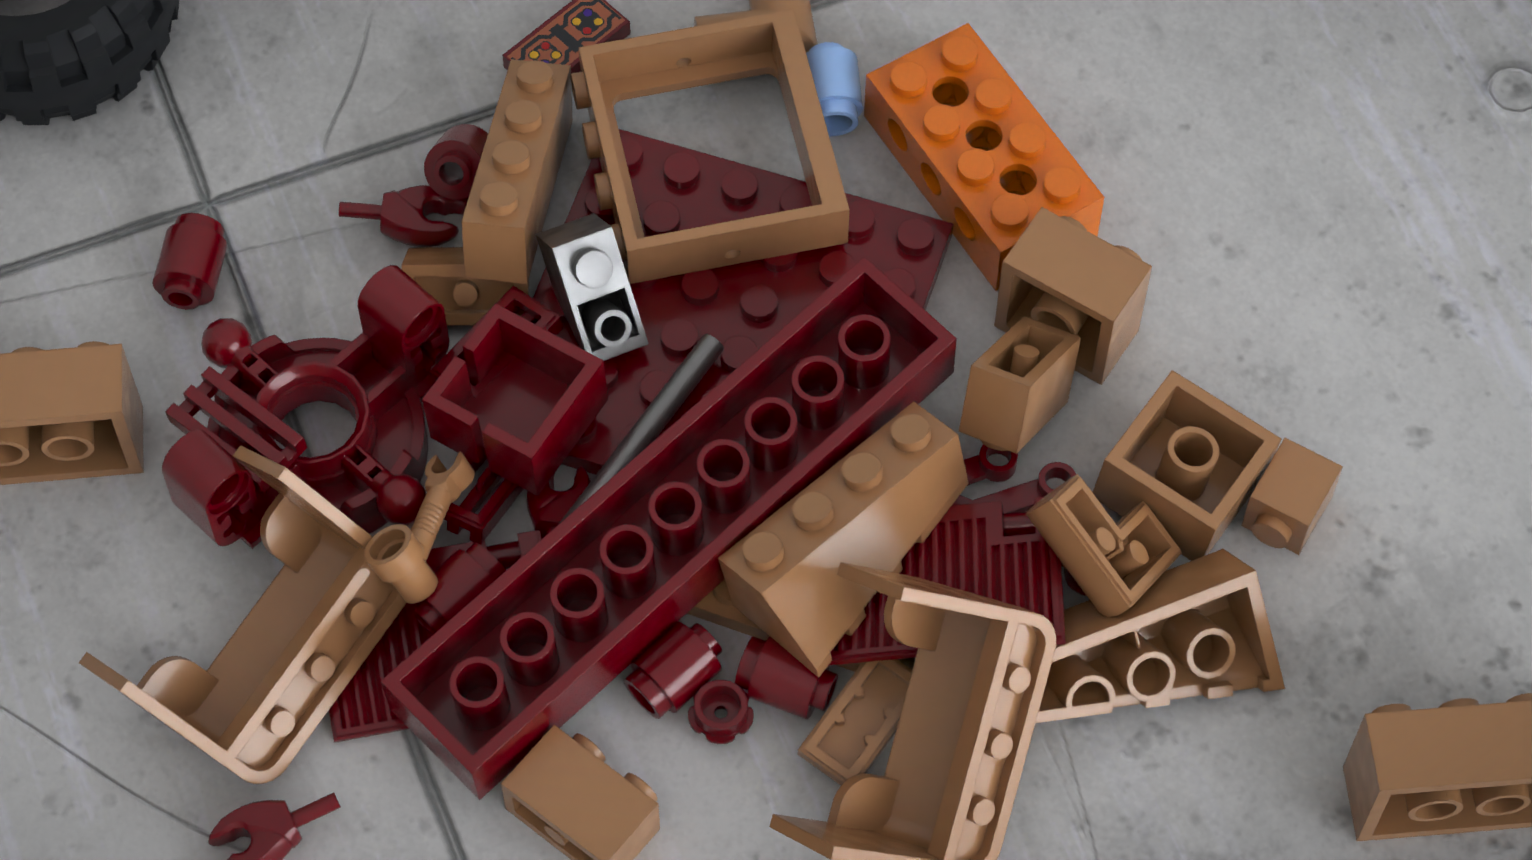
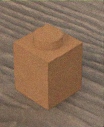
(1291, 497)

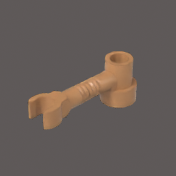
(401, 553)

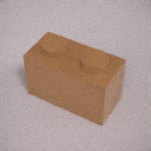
(1019, 385)
(581, 801)

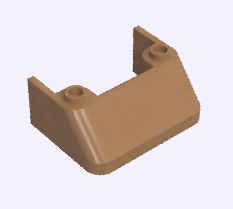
(290, 649)
(957, 734)

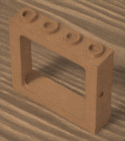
(699, 58)

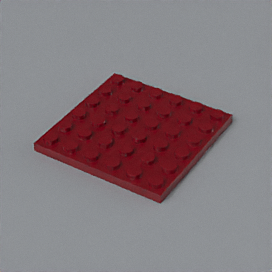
(736, 302)

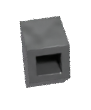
(592, 286)

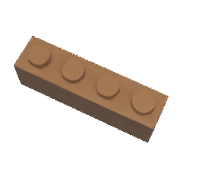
(517, 172)

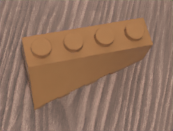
(855, 513)
(1184, 638)

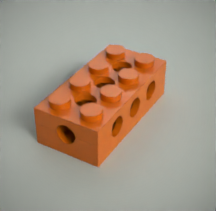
(976, 146)

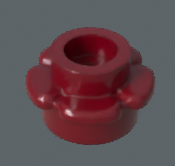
(715, 696)

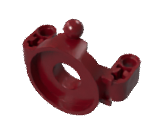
(373, 377)

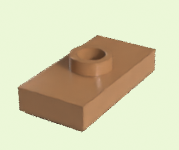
(858, 721)

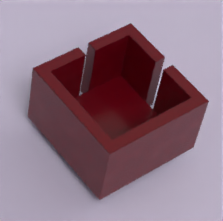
(529, 411)

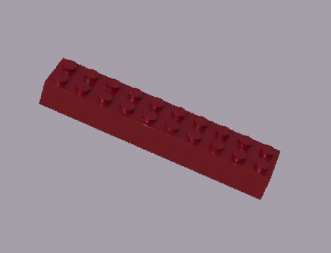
(654, 532)

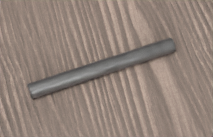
(657, 414)

